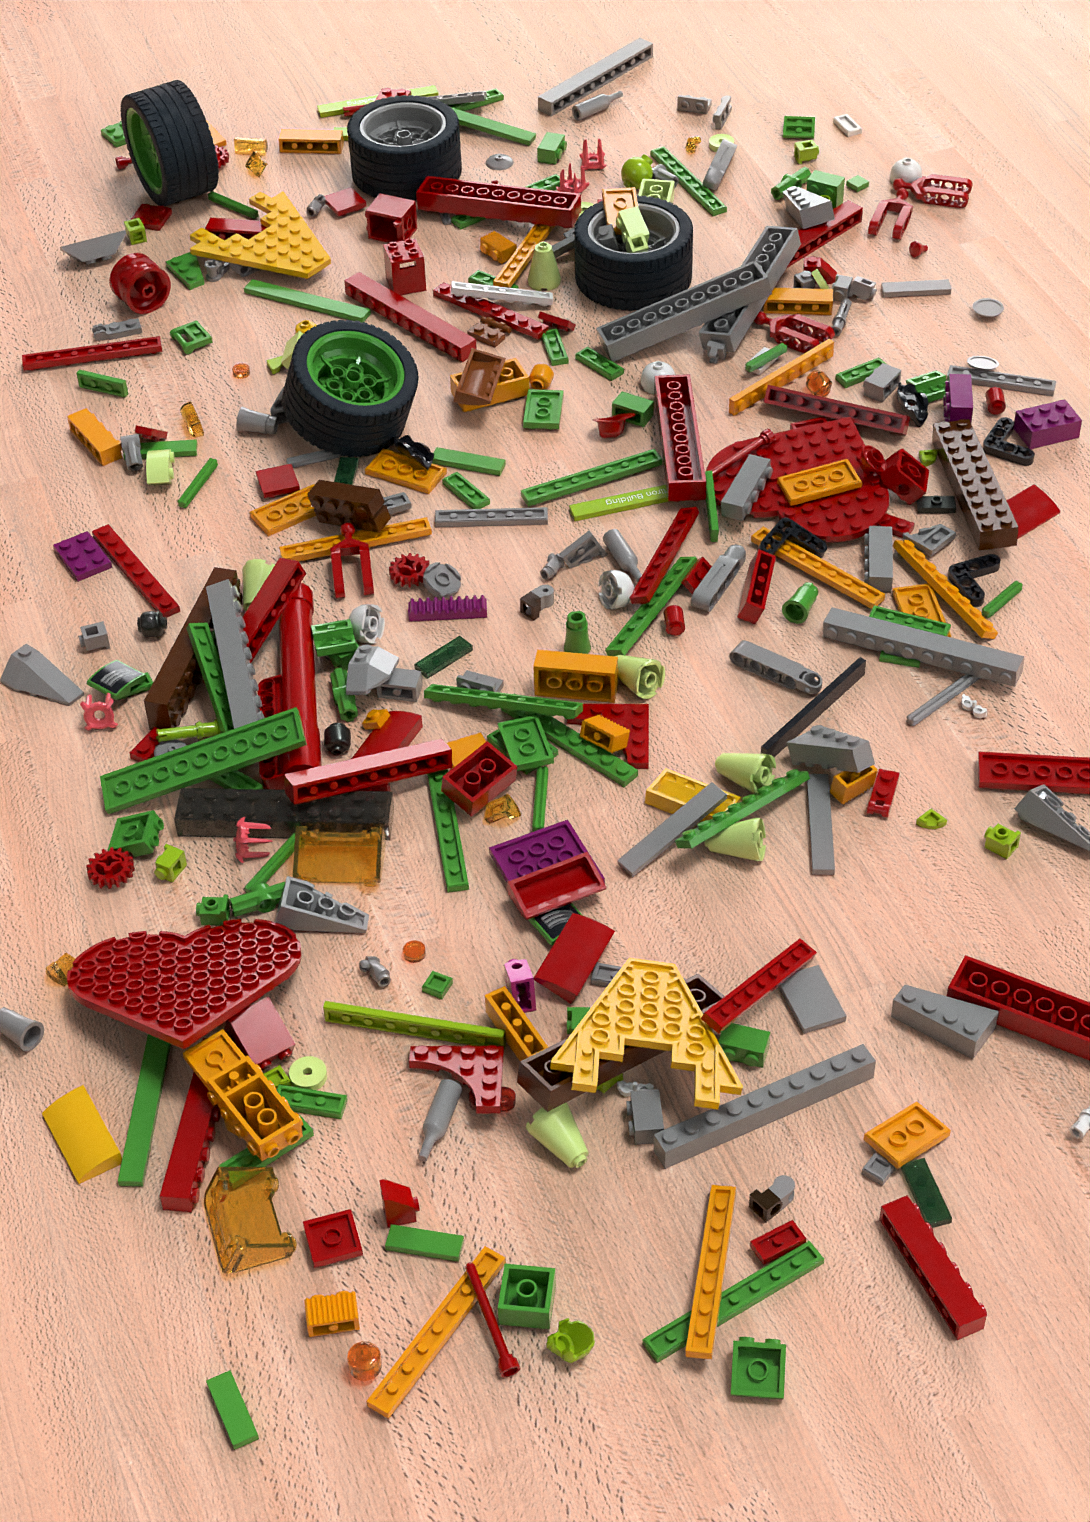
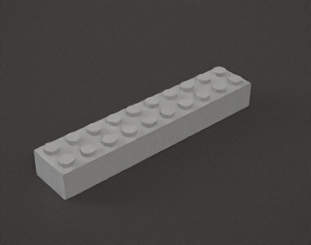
(773, 254)
(684, 311)

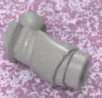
(315, 206)
(553, 565)
(376, 970)

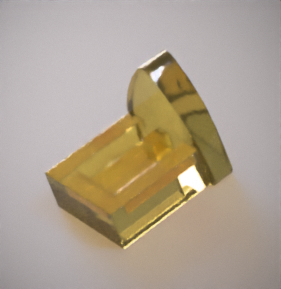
(256, 164)
(501, 808)
(58, 970)

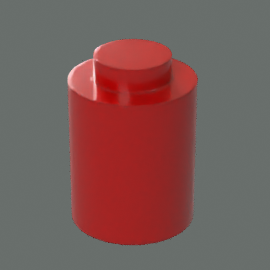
(995, 400)
(674, 620)

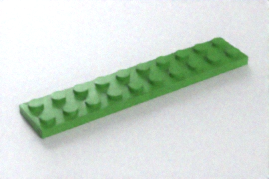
(202, 760)

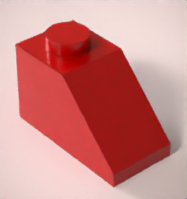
(812, 263)
(398, 1203)

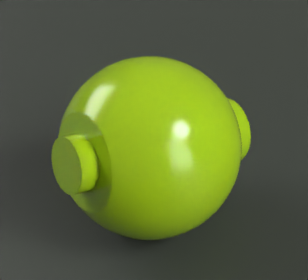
(635, 170)

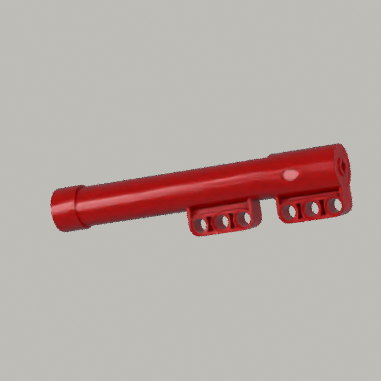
(293, 689)

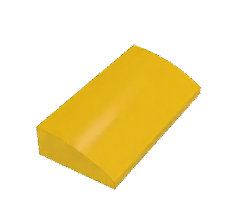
(674, 790)
(82, 1135)

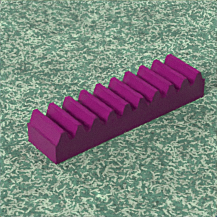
(447, 609)

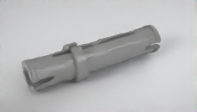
(839, 320)

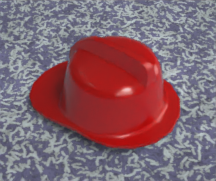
(613, 425)

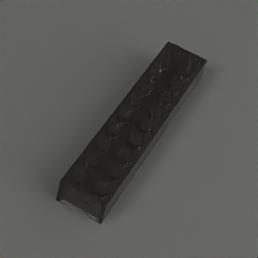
(216, 812)

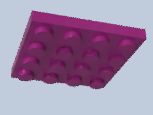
(537, 850)

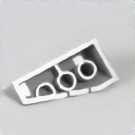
(34, 673)
(1045, 811)
(310, 910)

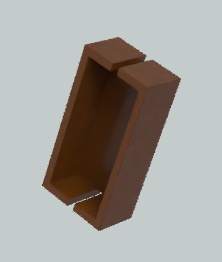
(343, 503)

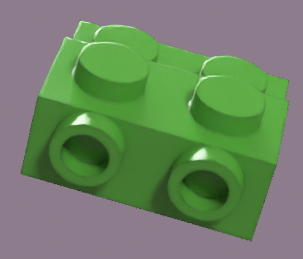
(137, 833)
(758, 1368)

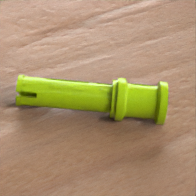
(198, 730)

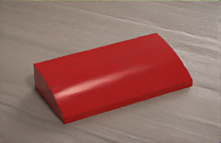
(1032, 509)
(395, 733)
(555, 886)
(573, 956)

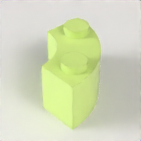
(159, 467)

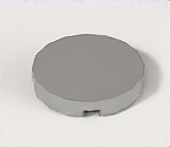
(442, 580)

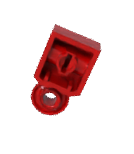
(898, 472)

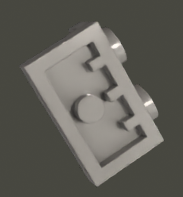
(693, 104)
(479, 681)

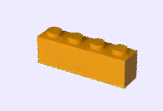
(311, 141)
(799, 301)
(95, 436)
(519, 1031)

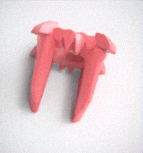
(599, 157)
(578, 186)
(89, 714)
(242, 840)

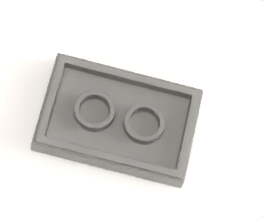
(812, 1000)

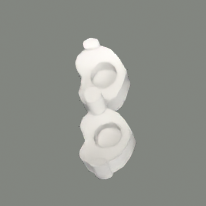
(970, 705)
(625, 1088)

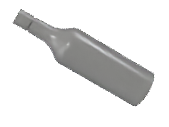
(594, 105)
(622, 552)
(439, 1115)

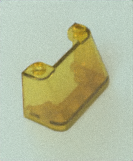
(339, 856)
(245, 1219)

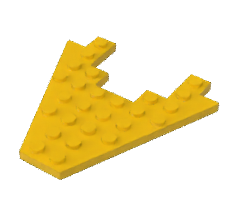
(283, 247)
(654, 1010)

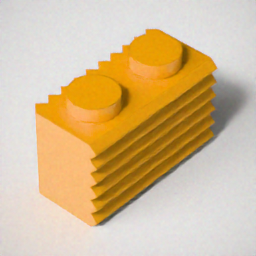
(497, 247)
(604, 733)
(851, 784)
(332, 1313)

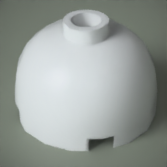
(906, 169)
(650, 371)
(615, 589)
(367, 623)

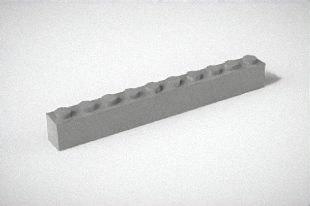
(595, 77)
(923, 646)
(234, 654)
(763, 1106)

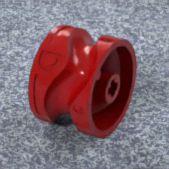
(140, 283)

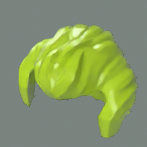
(571, 1340)

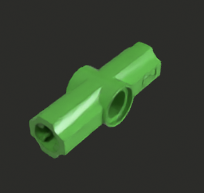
(788, 180)
(345, 703)
(260, 898)

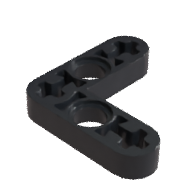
(1019, 454)
(791, 534)
(962, 574)

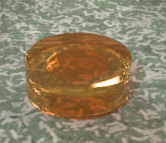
(241, 370)
(414, 951)

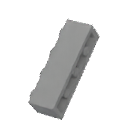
(746, 487)
(879, 558)

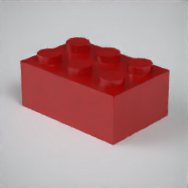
(479, 778)

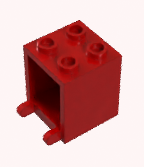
(391, 218)
(409, 278)

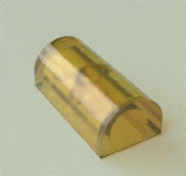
(248, 145)
(191, 420)

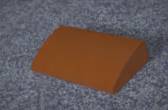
(479, 378)

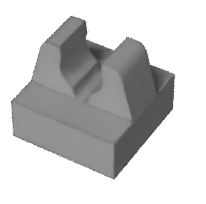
(716, 351)

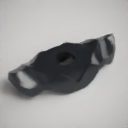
(908, 393)
(414, 450)

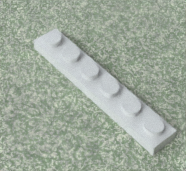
(495, 292)

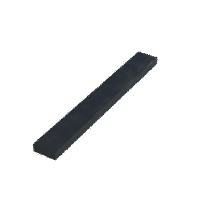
(815, 708)

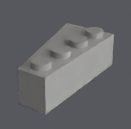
(807, 207)
(831, 750)
(945, 1019)

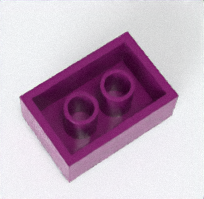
(958, 398)
(1047, 424)

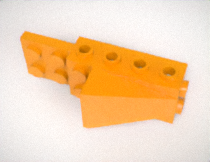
(244, 1096)

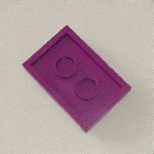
(82, 556)

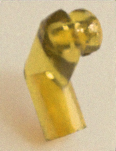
(690, 145)

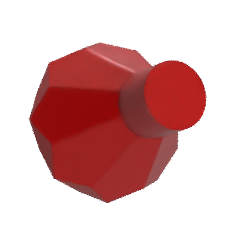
(917, 248)

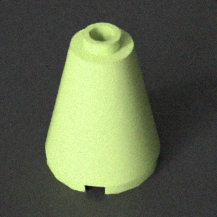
(543, 268)
(253, 576)
(641, 675)
(747, 769)
(740, 840)
(559, 1135)

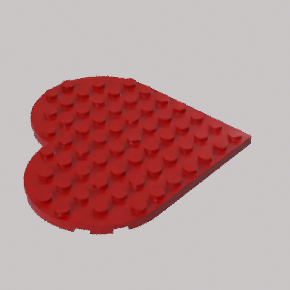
(830, 518)
(183, 983)

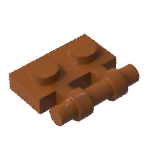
(488, 335)

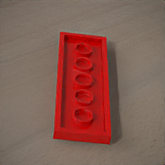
(1029, 771)

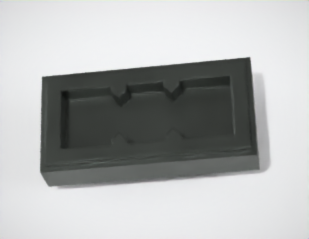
(936, 504)

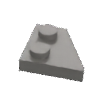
(931, 539)
(582, 550)

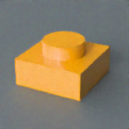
(375, 719)

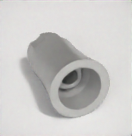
(256, 422)
(20, 1029)

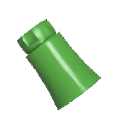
(799, 605)
(577, 633)

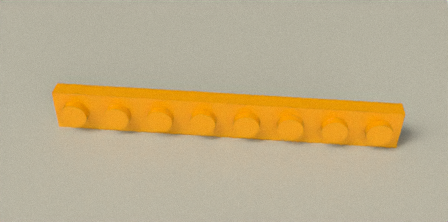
(522, 256)
(781, 376)
(390, 533)
(824, 571)
(947, 591)
(711, 1272)
(433, 1336)

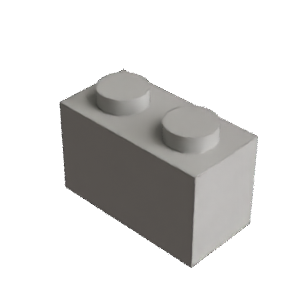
(882, 382)
(402, 685)
(646, 1115)

